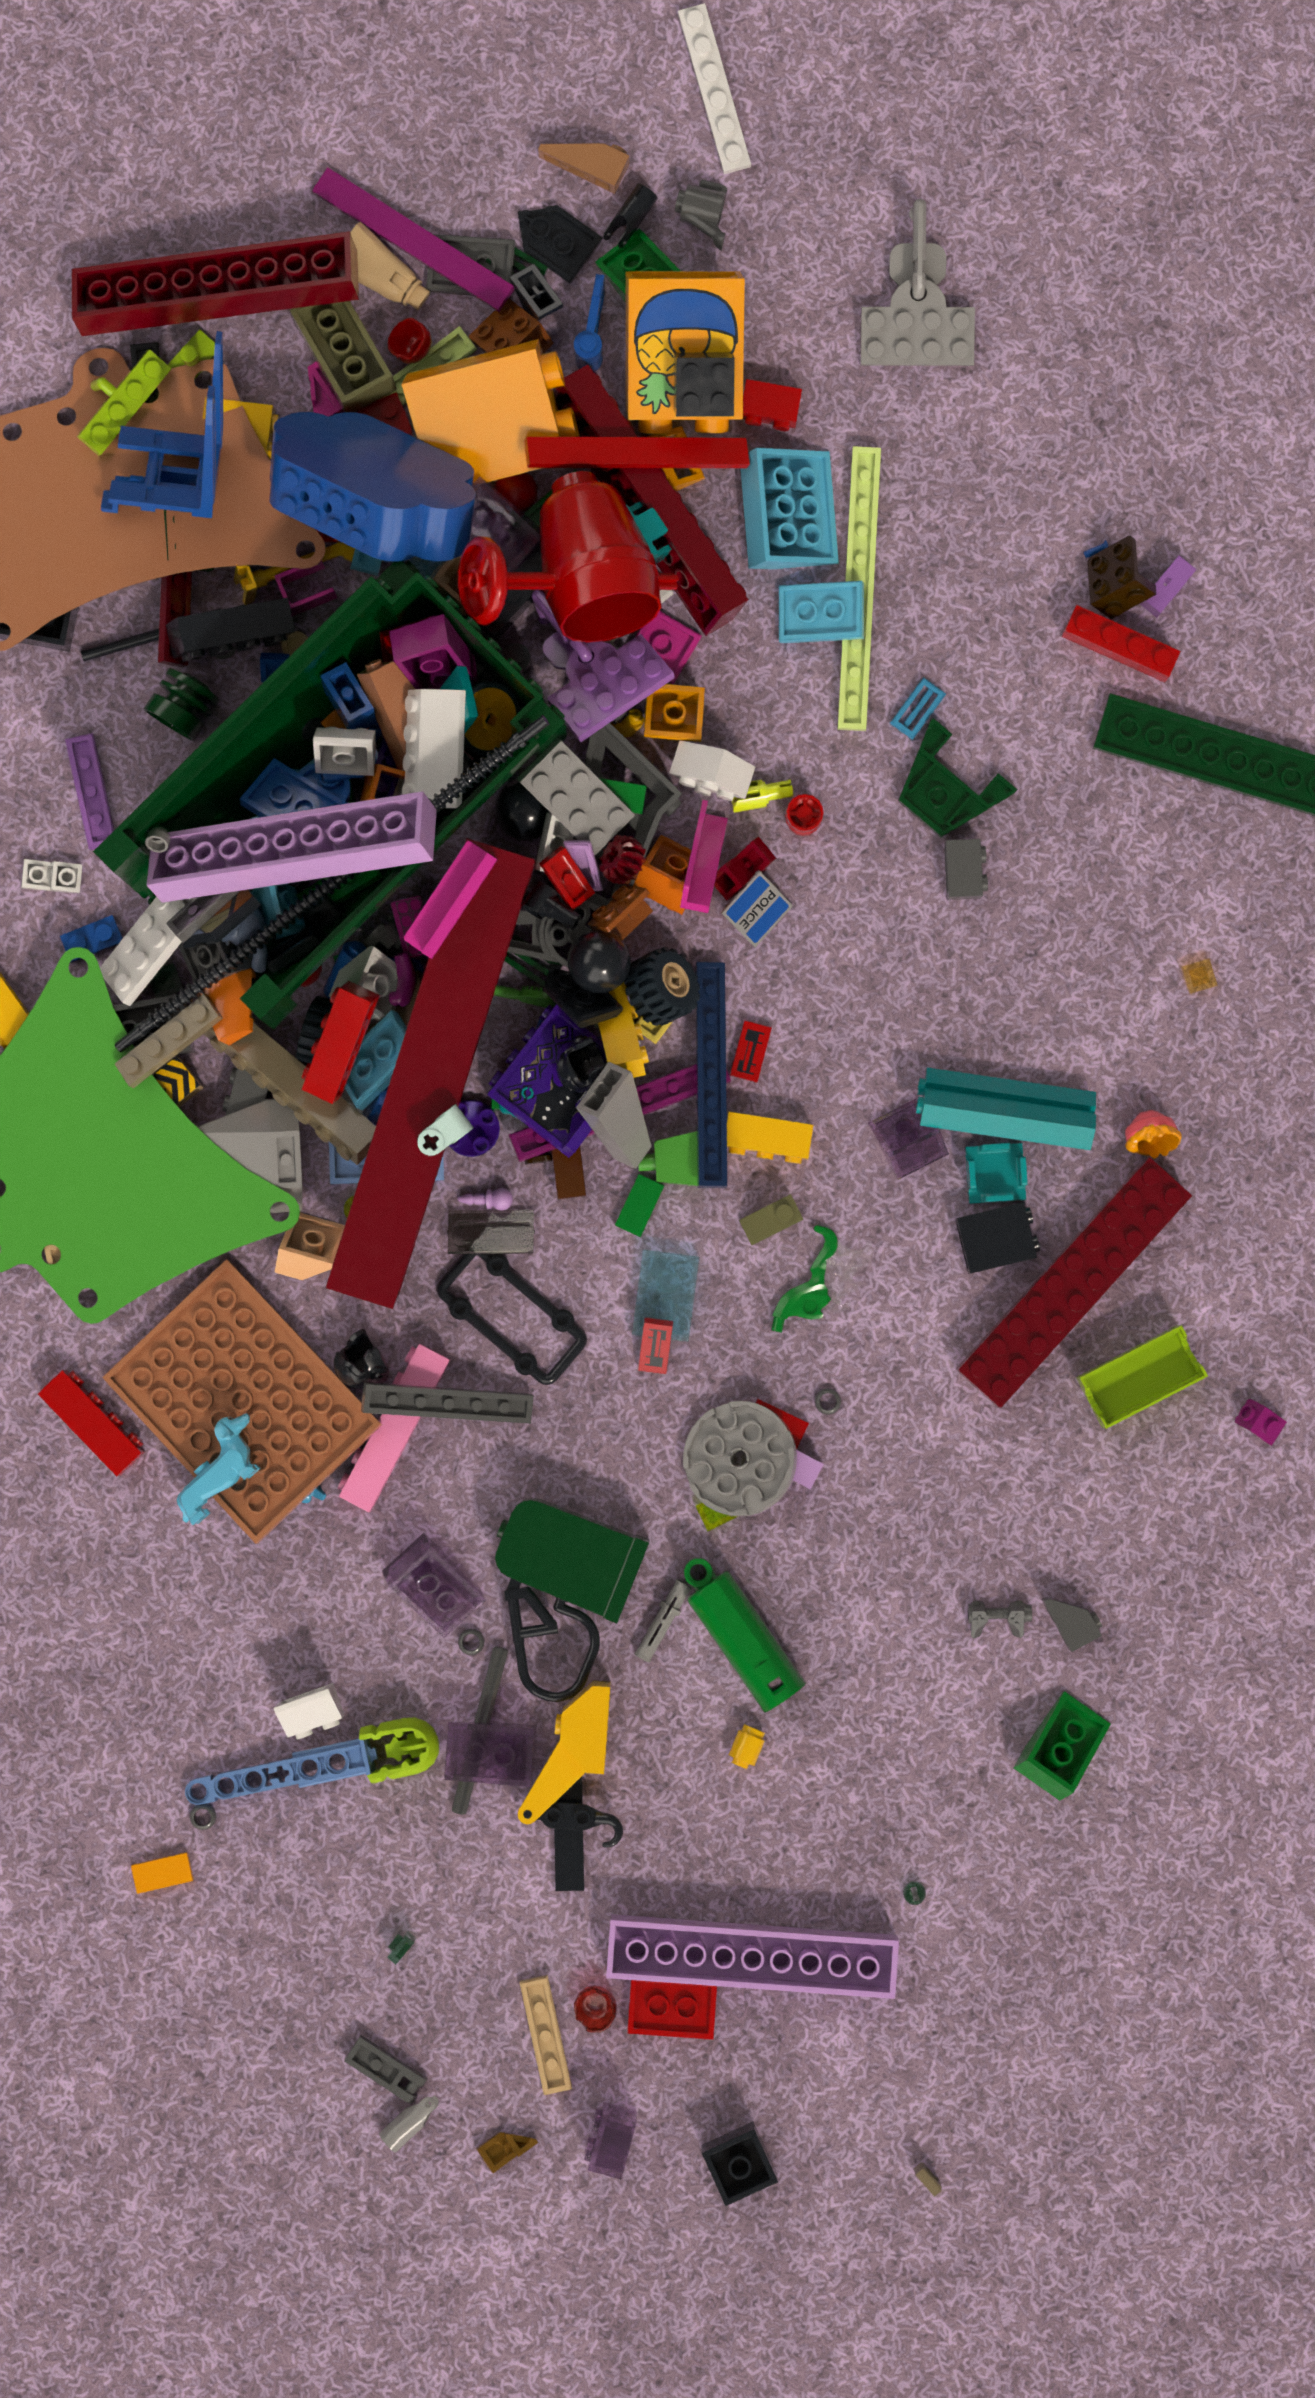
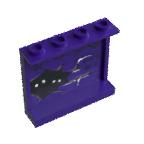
(553, 1107)

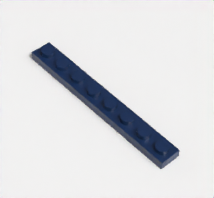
(711, 1076)

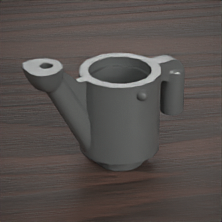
(703, 208)

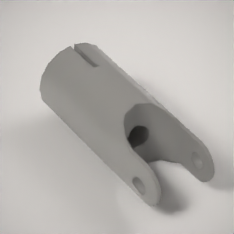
(408, 2123)

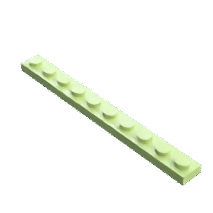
(860, 567)

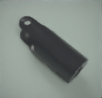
(631, 213)

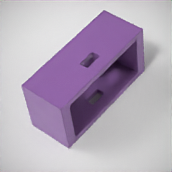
(1175, 578)

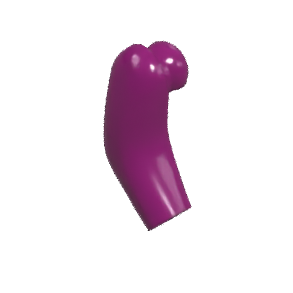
(405, 980)

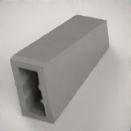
(616, 1115)

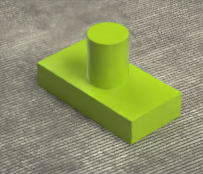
(197, 349)

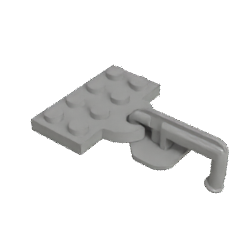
(916, 328)

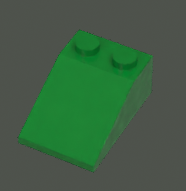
(637, 255)
(1062, 1747)

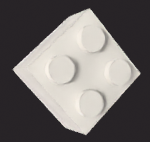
(712, 770)

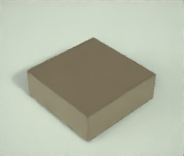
(928, 2179)

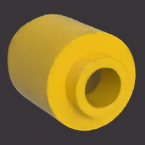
(747, 1746)

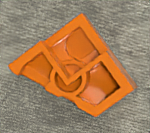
(236, 1016)

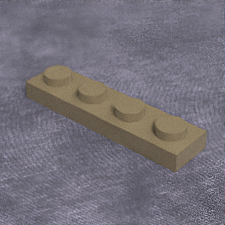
(168, 1041)

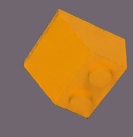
(675, 713)

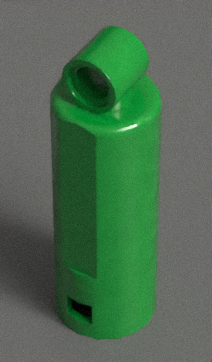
(742, 1636)

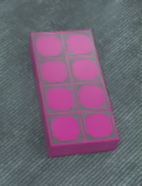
(405, 913)

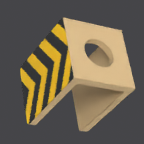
(178, 1081)

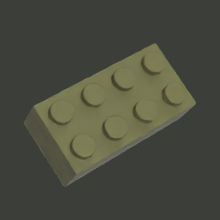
(344, 353)

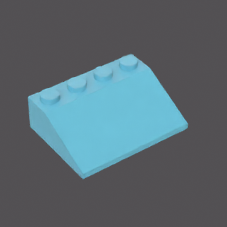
(789, 509)

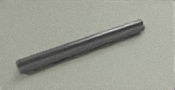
(483, 1714)

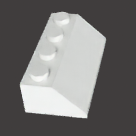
(434, 741)

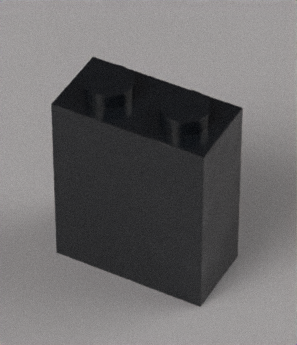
(997, 1237)

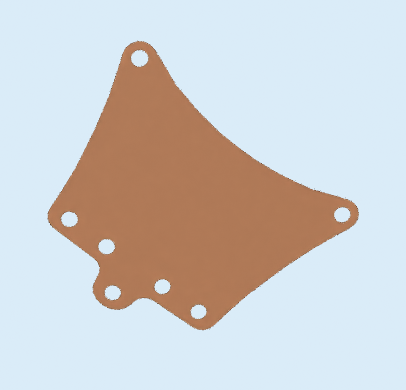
(67, 551)

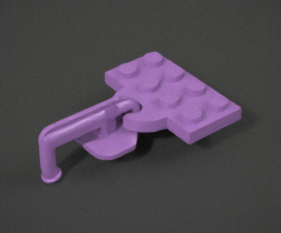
(600, 677)

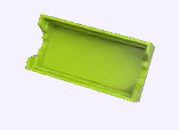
(1141, 1377)

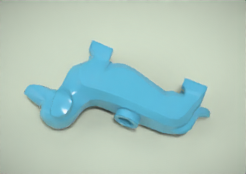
(221, 1473)

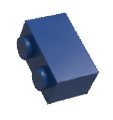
(348, 698)

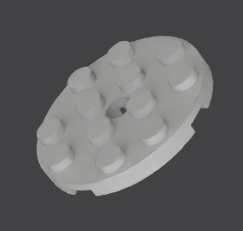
(768, 1451)

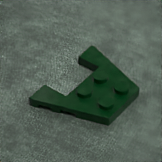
(941, 797)

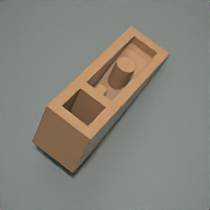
(591, 161)

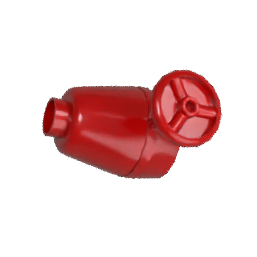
(593, 566)

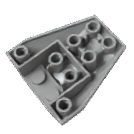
(265, 1143)

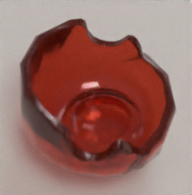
(595, 2020)

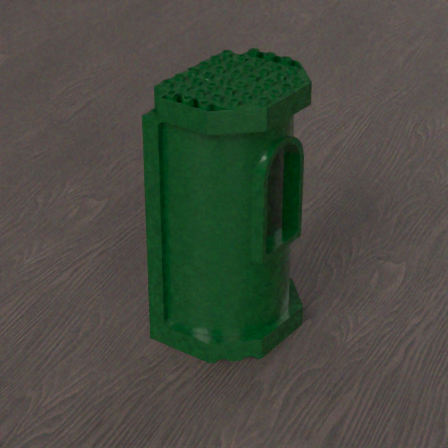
(270, 726)

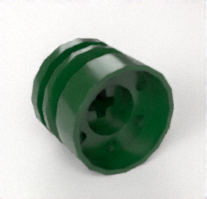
(181, 704)

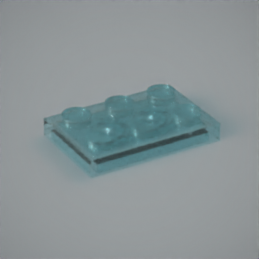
(666, 1291)

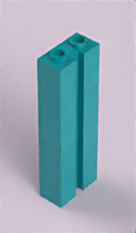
(1007, 1108)

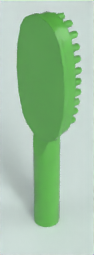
(524, 995)

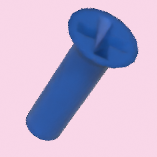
(1095, 550)

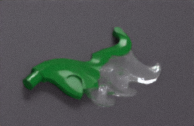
(829, 1282)

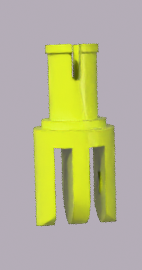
(761, 793)

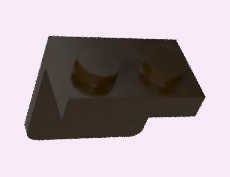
(1115, 579)

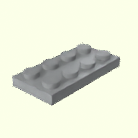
(575, 795)

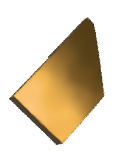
(503, 2148)

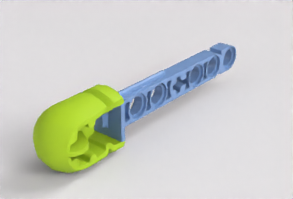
(358, 1761)

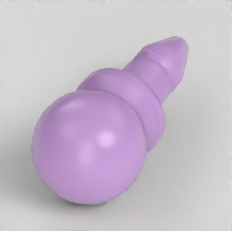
(499, 1199)

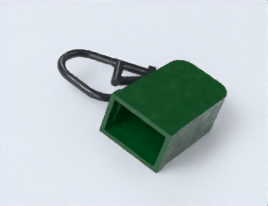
(571, 1560)

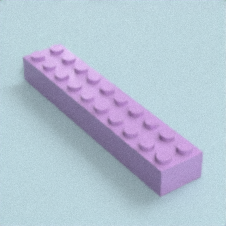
(294, 847)
(752, 1956)

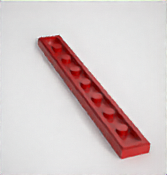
(636, 452)

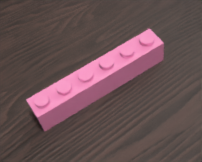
(386, 1444)

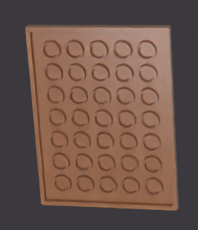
(236, 1356)

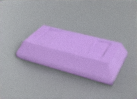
(584, 857)

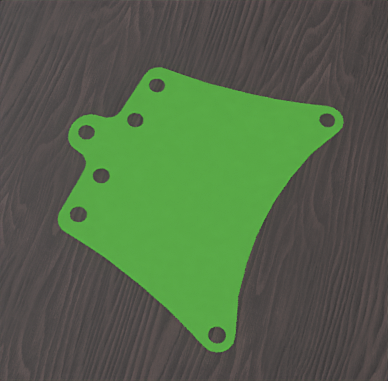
(109, 1166)

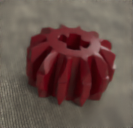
(622, 859)

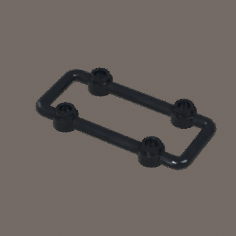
(525, 1363)

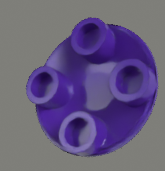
(485, 1129)

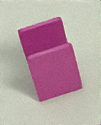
(309, 602)

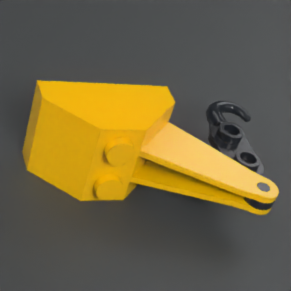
(578, 1752)

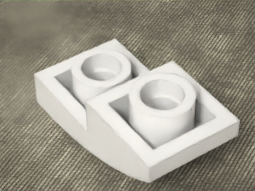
(51, 876)

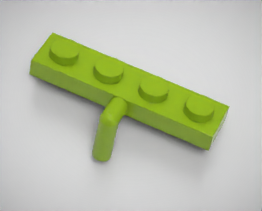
(122, 401)

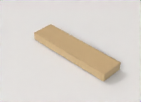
(545, 2035)

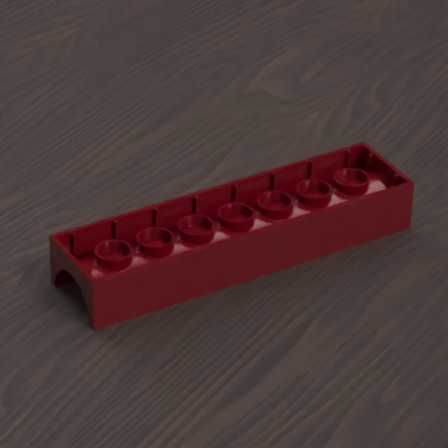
(426, 1084)

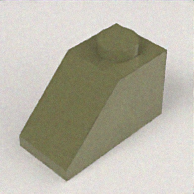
(771, 1219)

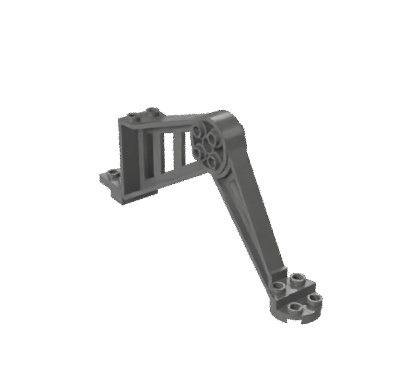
(644, 825)

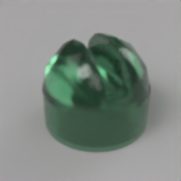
(921, 1892)

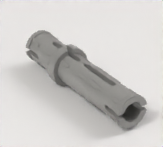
(680, 1590)

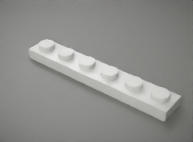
(714, 88)

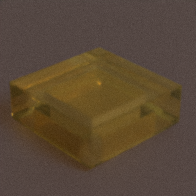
(1199, 976)

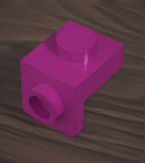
(1260, 1421)

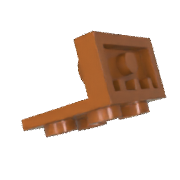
(509, 328)
(623, 912)

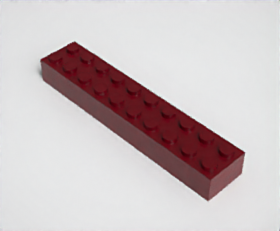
(215, 284)
(704, 578)
(1073, 1282)

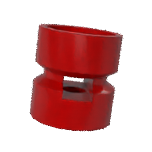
(804, 815)

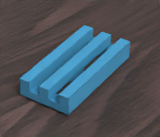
(904, 728)

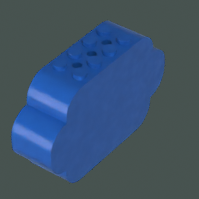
(371, 486)

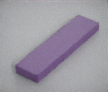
(90, 789)

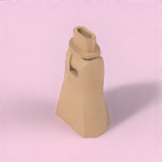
(384, 271)

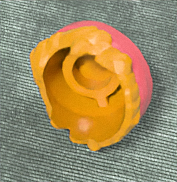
(1152, 1134)

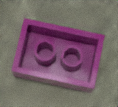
(431, 652)

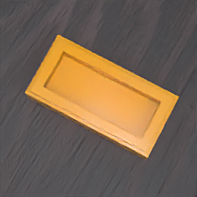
(162, 1872)

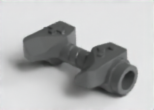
(1016, 1613)

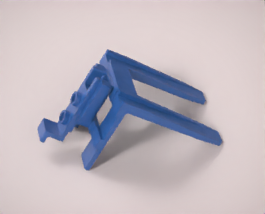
(168, 485)

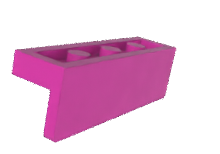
(703, 861)
(450, 899)

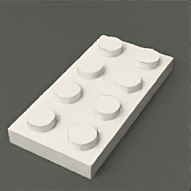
(142, 951)

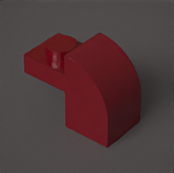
(742, 868)

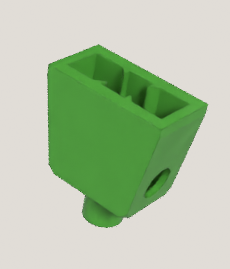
(674, 1160)

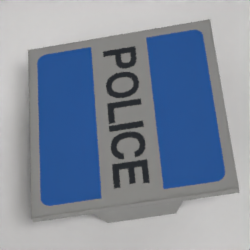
(756, 909)

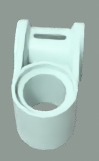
(448, 1128)

